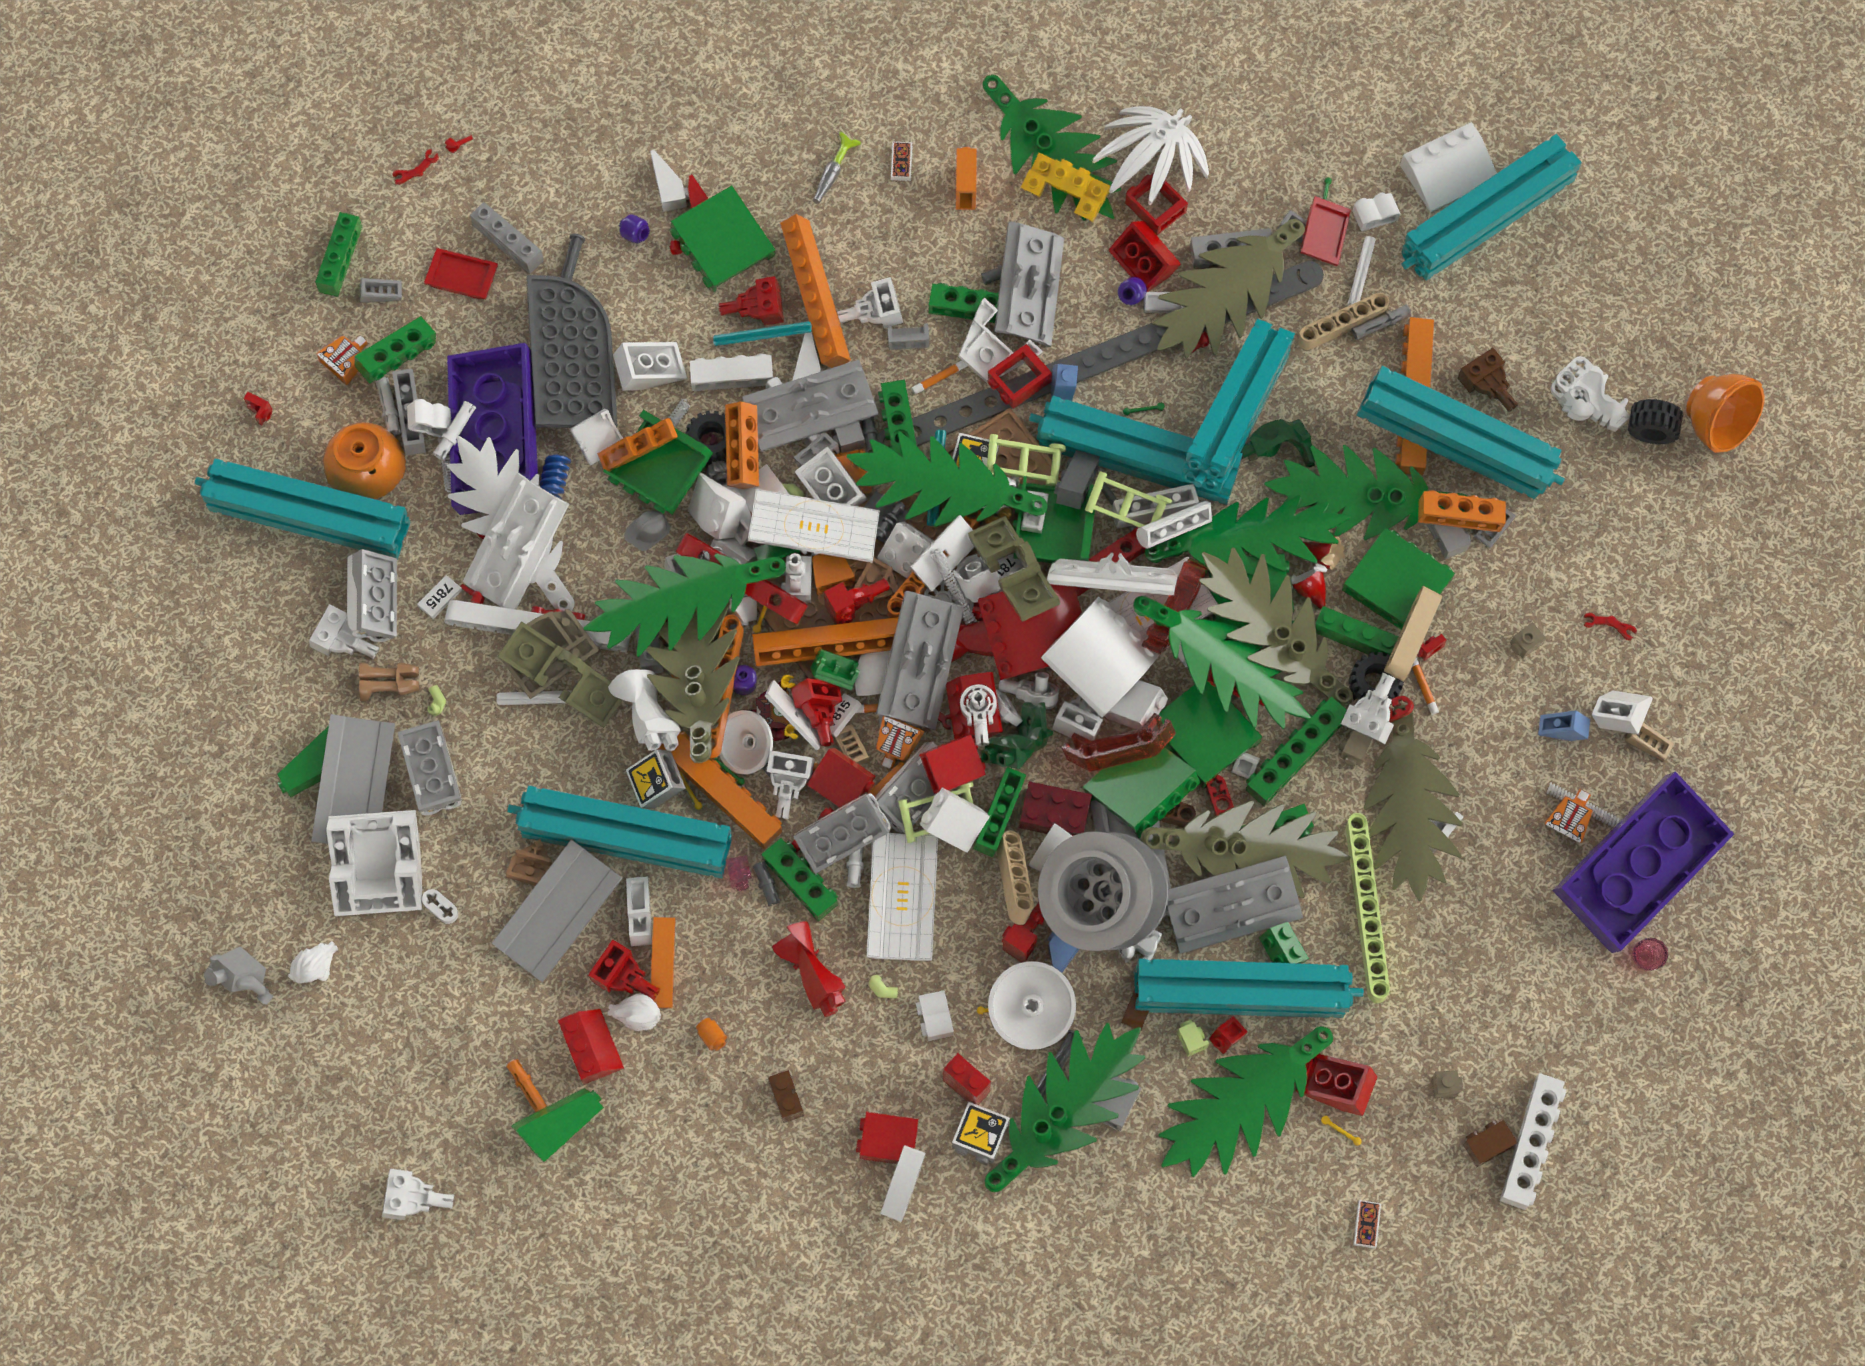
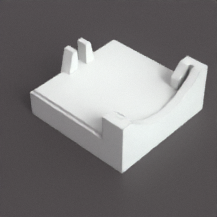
(595, 435)

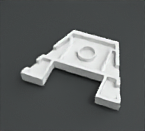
(982, 348)

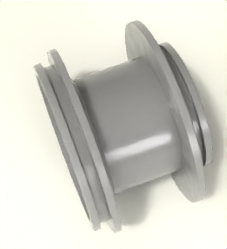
(1136, 900)

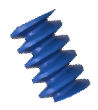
(553, 473)

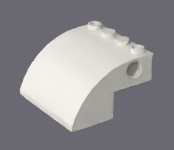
(1100, 656)
(375, 863)

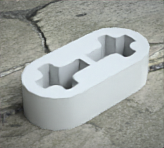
(443, 902)

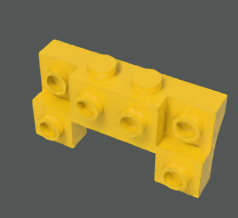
(1069, 180)

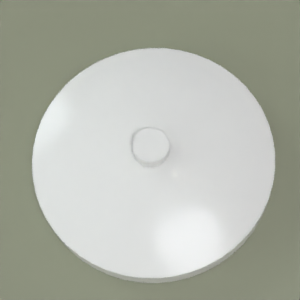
(1032, 1005)

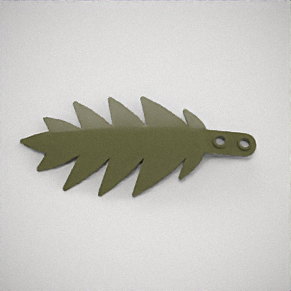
(1226, 289)
(1291, 647)
(697, 686)
(1411, 808)
(1222, 843)

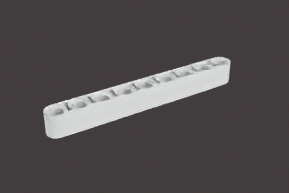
(507, 620)

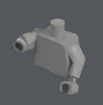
(238, 972)

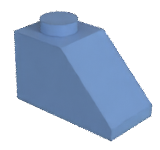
(1064, 381)
(1565, 726)
(1060, 952)

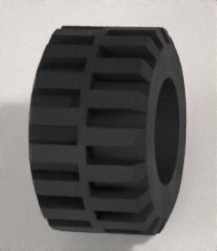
(1655, 421)
(710, 423)
(1367, 665)

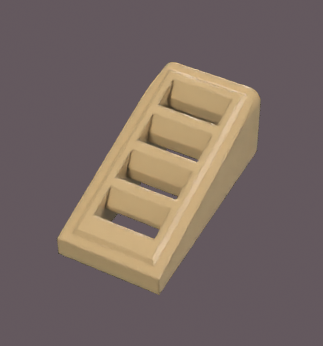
(1646, 746)
(861, 759)

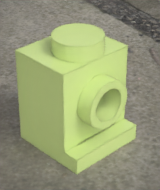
(1192, 1038)

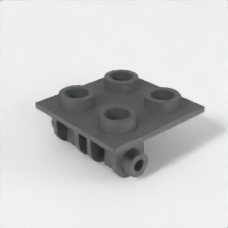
(888, 516)

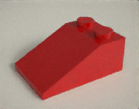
(1340, 1083)

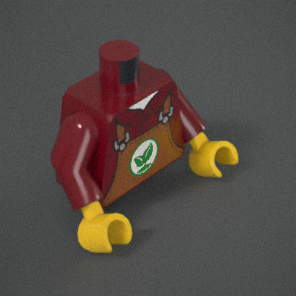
(779, 725)

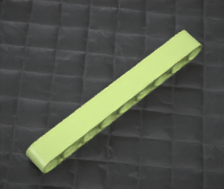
(1365, 917)

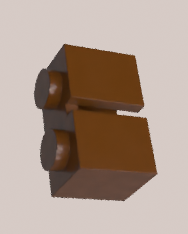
(785, 1096)
(1489, 1143)

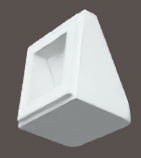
(1245, 765)

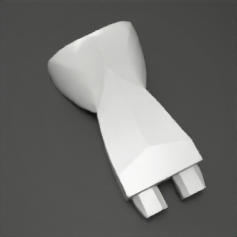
(649, 719)

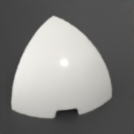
(872, 673)
(1052, 840)

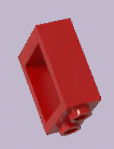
(1168, 217)
(1043, 374)

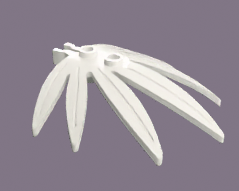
(1163, 134)

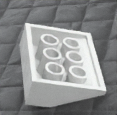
(1448, 166)

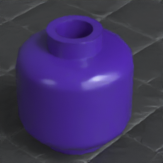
(634, 228)
(1132, 291)
(745, 680)

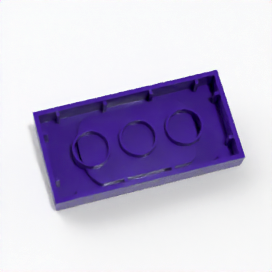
(502, 391)
(1643, 862)

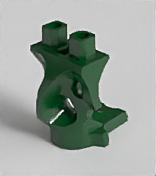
(1268, 439)
(1016, 749)

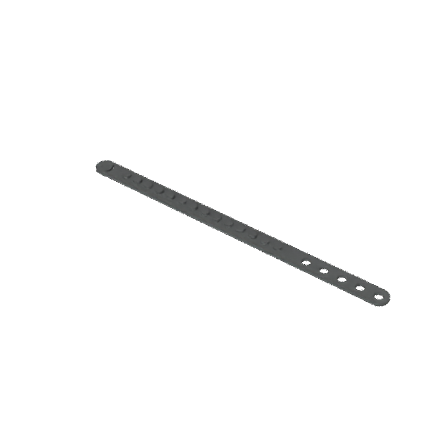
(1095, 360)

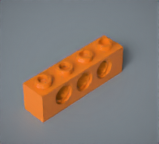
(742, 445)
(1472, 518)

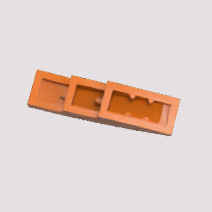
(637, 444)
(663, 960)

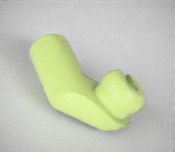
(793, 490)
(880, 989)

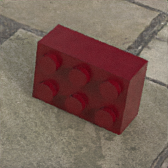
(1056, 805)

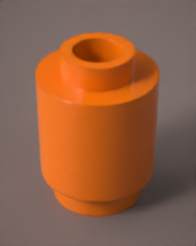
(711, 1034)

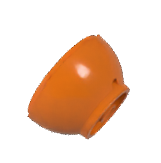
(1725, 410)
(350, 470)

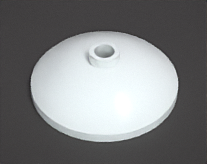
(737, 750)

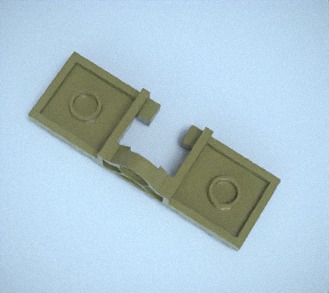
(1026, 589)
(532, 655)

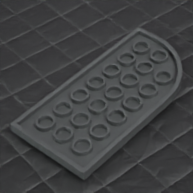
(568, 353)

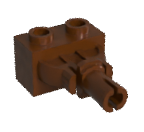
(1488, 378)

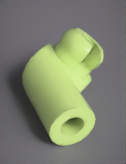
(438, 703)

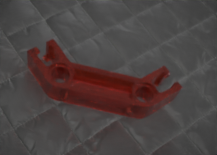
(1183, 598)
(1121, 747)

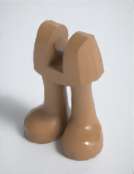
(400, 685)

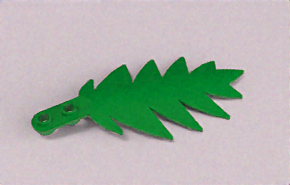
(1036, 133)
(969, 486)
(1360, 493)
(1255, 534)
(706, 587)
(1205, 645)
(1242, 1102)
(1070, 1104)

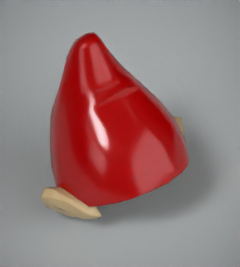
(1326, 554)

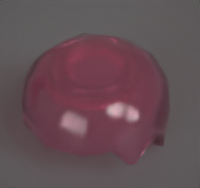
(1652, 949)

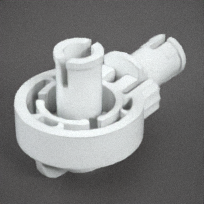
(1033, 691)
(979, 709)

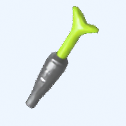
(833, 168)

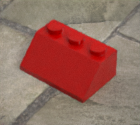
(1144, 255)
(954, 692)
(590, 1045)

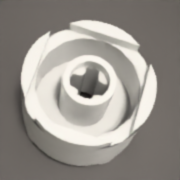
(975, 578)

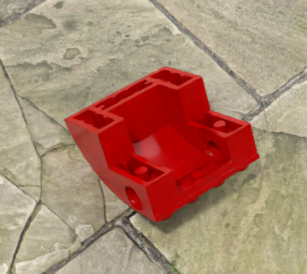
(1020, 644)

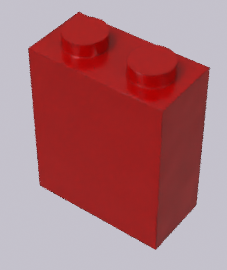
(953, 763)
(841, 778)
(966, 1080)
(885, 1137)

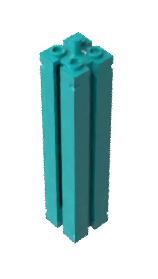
(1490, 207)
(1237, 406)
(1460, 433)
(1123, 444)
(304, 508)
(623, 831)
(1244, 988)

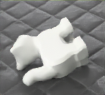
(1146, 947)

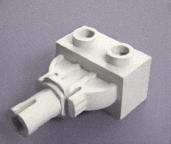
(876, 306)
(798, 577)
(336, 636)
(1372, 712)
(1078, 718)
(788, 773)
(407, 1194)

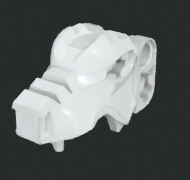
(1590, 390)

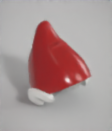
(1311, 585)

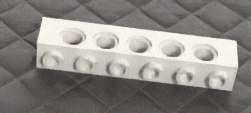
(1512, 1193)

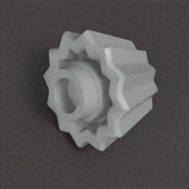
(718, 472)

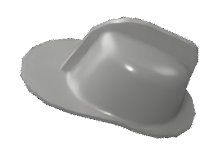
(647, 530)

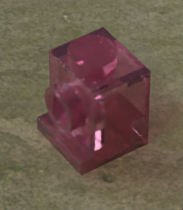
(738, 872)

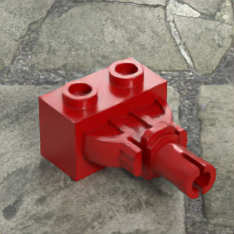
(758, 302)
(843, 603)
(818, 703)
(1019, 939)
(618, 970)

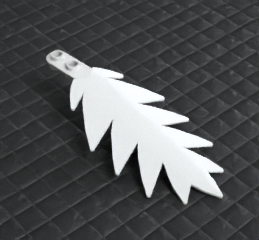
(481, 473)

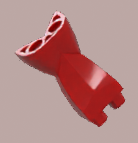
(972, 639)
(820, 985)

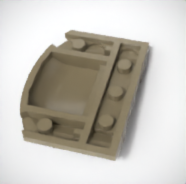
(564, 631)

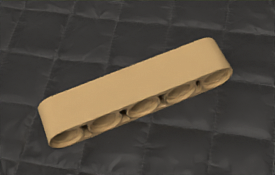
(1348, 314)
(1413, 633)
(1015, 877)

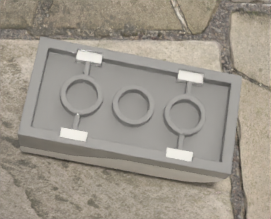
(372, 595)
(430, 768)
(909, 784)
(842, 832)

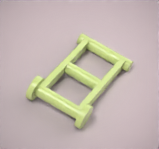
(1054, 449)
(1101, 479)
(904, 809)

